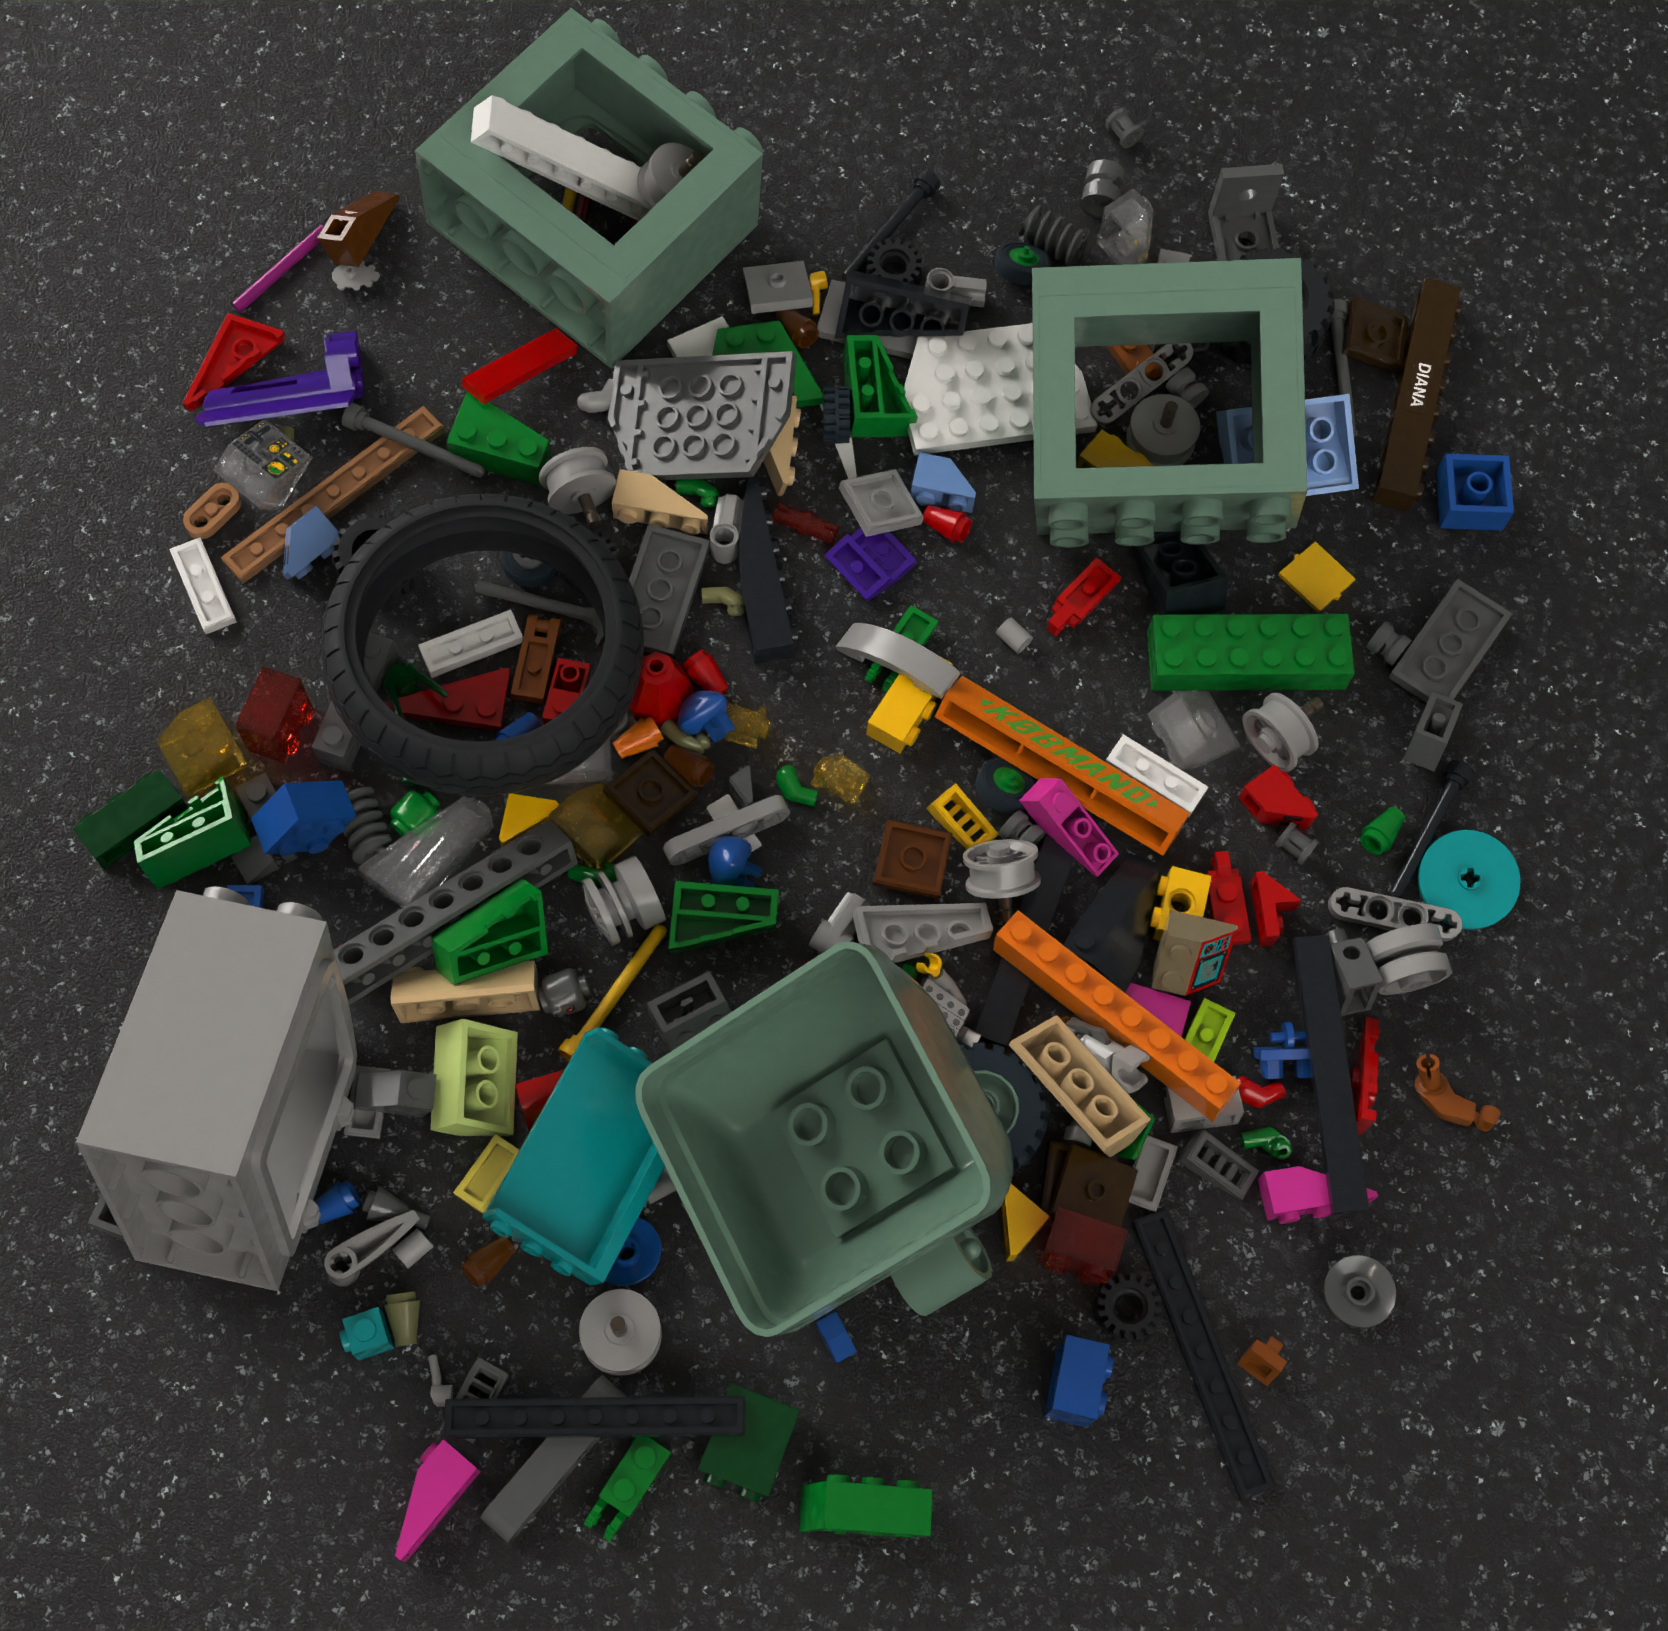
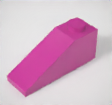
(435, 1490)

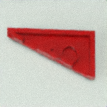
(233, 351)
(470, 702)
(1364, 1076)

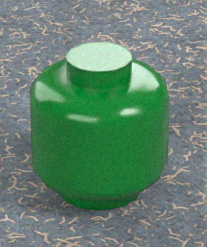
(413, 811)

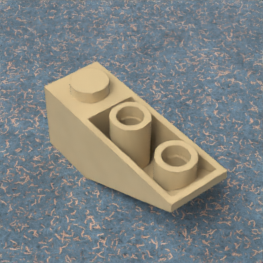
(779, 456)
(649, 501)

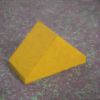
(523, 815)
(1020, 1221)

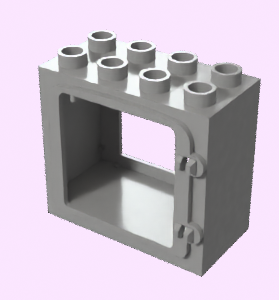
(224, 1089)

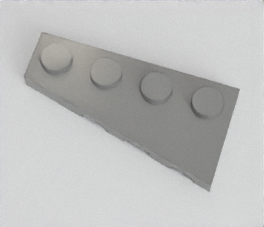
(920, 929)

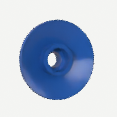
(647, 1252)

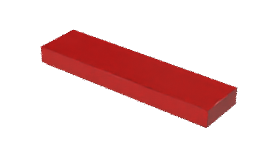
(519, 366)

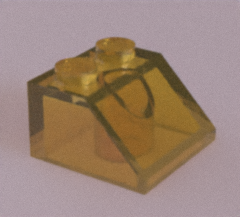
(200, 747)
(595, 826)

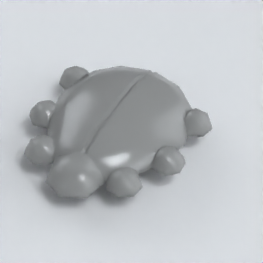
(354, 277)

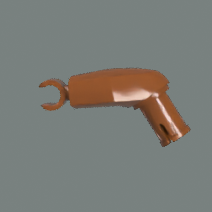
(1444, 1103)

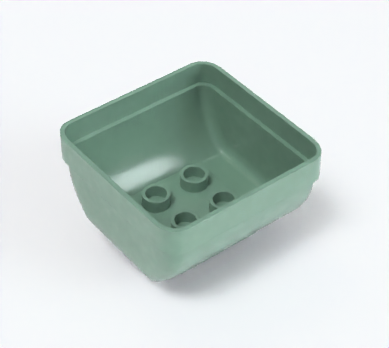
(831, 1143)

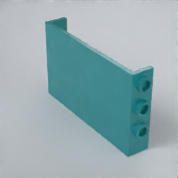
(582, 1164)

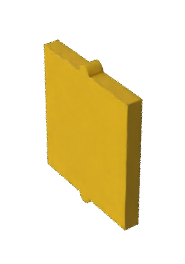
(1316, 577)

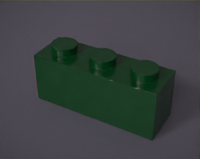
(127, 816)

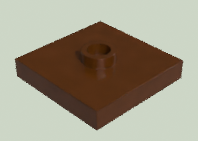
(912, 859)

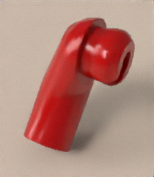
(1257, 1095)

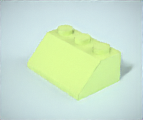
(474, 1079)

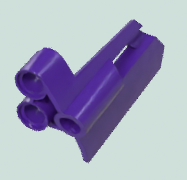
(293, 394)

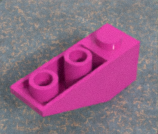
(1069, 824)
(1296, 1192)

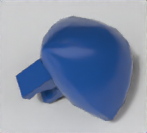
(705, 712)
(729, 862)

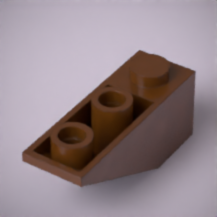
(355, 227)

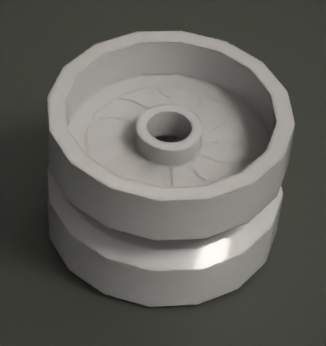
(1409, 958)

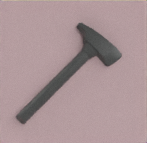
(586, 614)

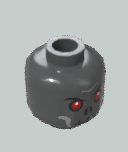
(564, 993)

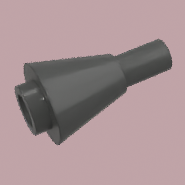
(384, 1206)

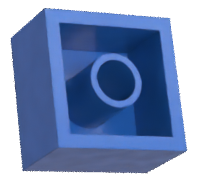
(1474, 492)
(303, 817)
(1078, 1380)

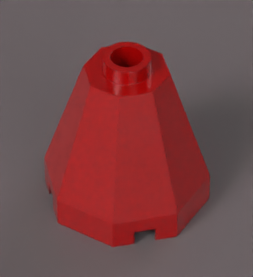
(660, 689)

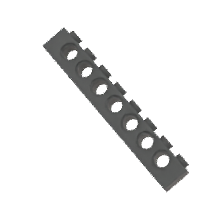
(407, 934)

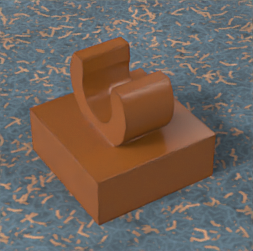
(1263, 1360)

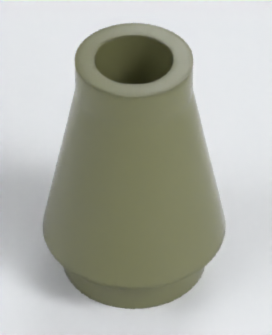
(403, 1317)

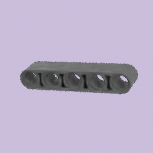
(541, 1475)

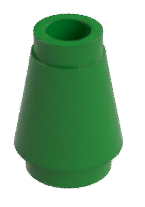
(1382, 831)

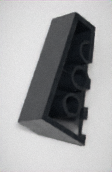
(899, 309)

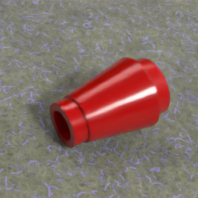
(948, 523)
(705, 672)

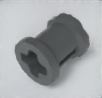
(1124, 127)
(1296, 843)

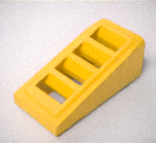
(971, 812)

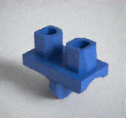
(1272, 1057)

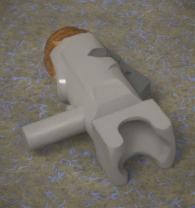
(1116, 1059)

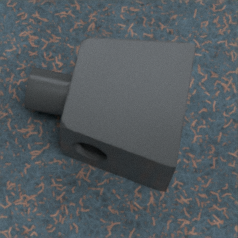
(1355, 973)

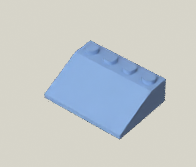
(1328, 442)

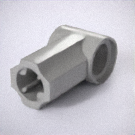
(965, 286)
(726, 528)
(839, 926)

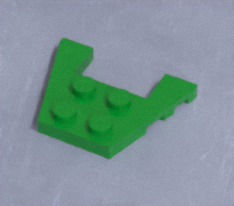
(769, 338)

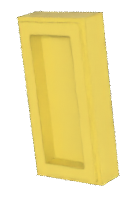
(486, 1174)

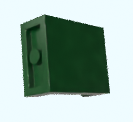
(751, 1459)

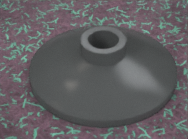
(1376, 1287)

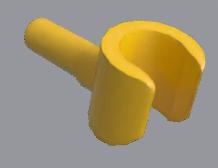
(817, 282)

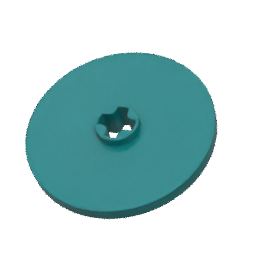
(1487, 862)

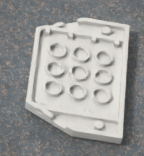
(978, 390)

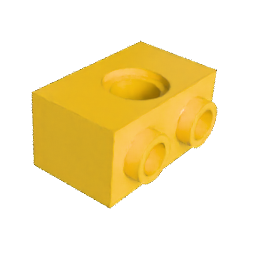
(1180, 886)

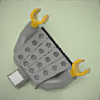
(949, 999)

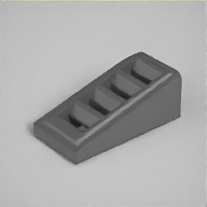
(1212, 1174)
(481, 1366)

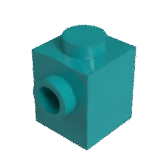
(366, 1334)

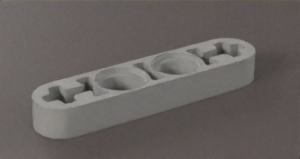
(1141, 382)
(739, 823)
(1395, 909)

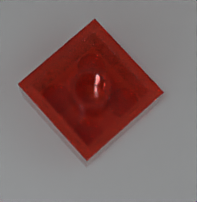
(274, 715)
(1082, 1247)

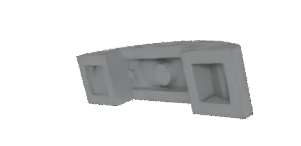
(901, 655)

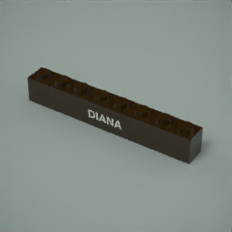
(1417, 394)

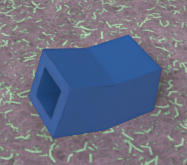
(835, 1337)

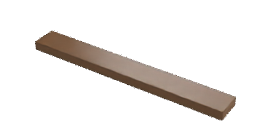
(331, 494)

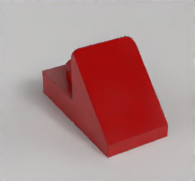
(1268, 900)

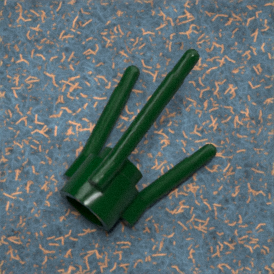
(403, 681)

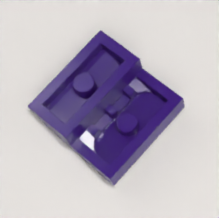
(871, 561)

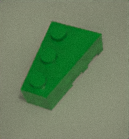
(875, 396)
(498, 441)
(195, 838)
(719, 913)
(493, 935)
(866, 1507)

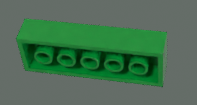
(1250, 652)

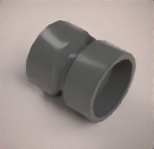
(1102, 186)

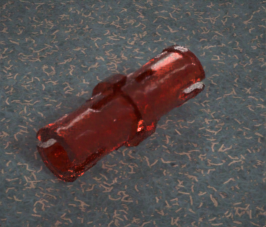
(805, 523)

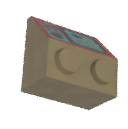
(1191, 953)

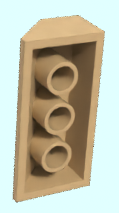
(430, 996)
(1081, 1085)

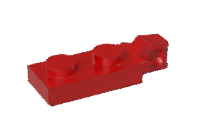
(1082, 596)
(1227, 897)

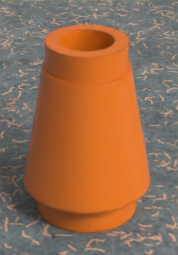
(638, 738)

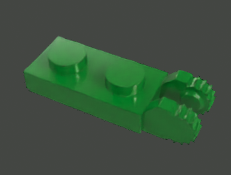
(913, 625)
(629, 1483)

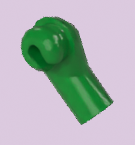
(1269, 1140)

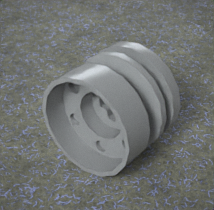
(623, 900)

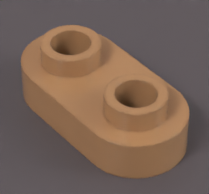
(209, 510)

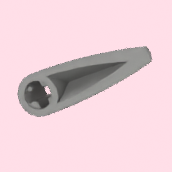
(366, 1247)

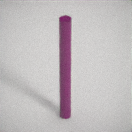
(277, 271)

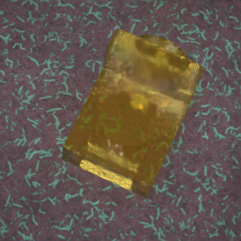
(748, 725)
(840, 777)

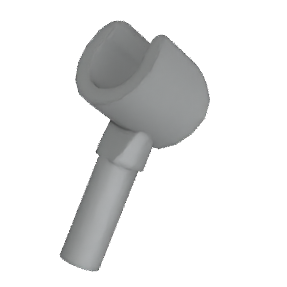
(438, 1391)

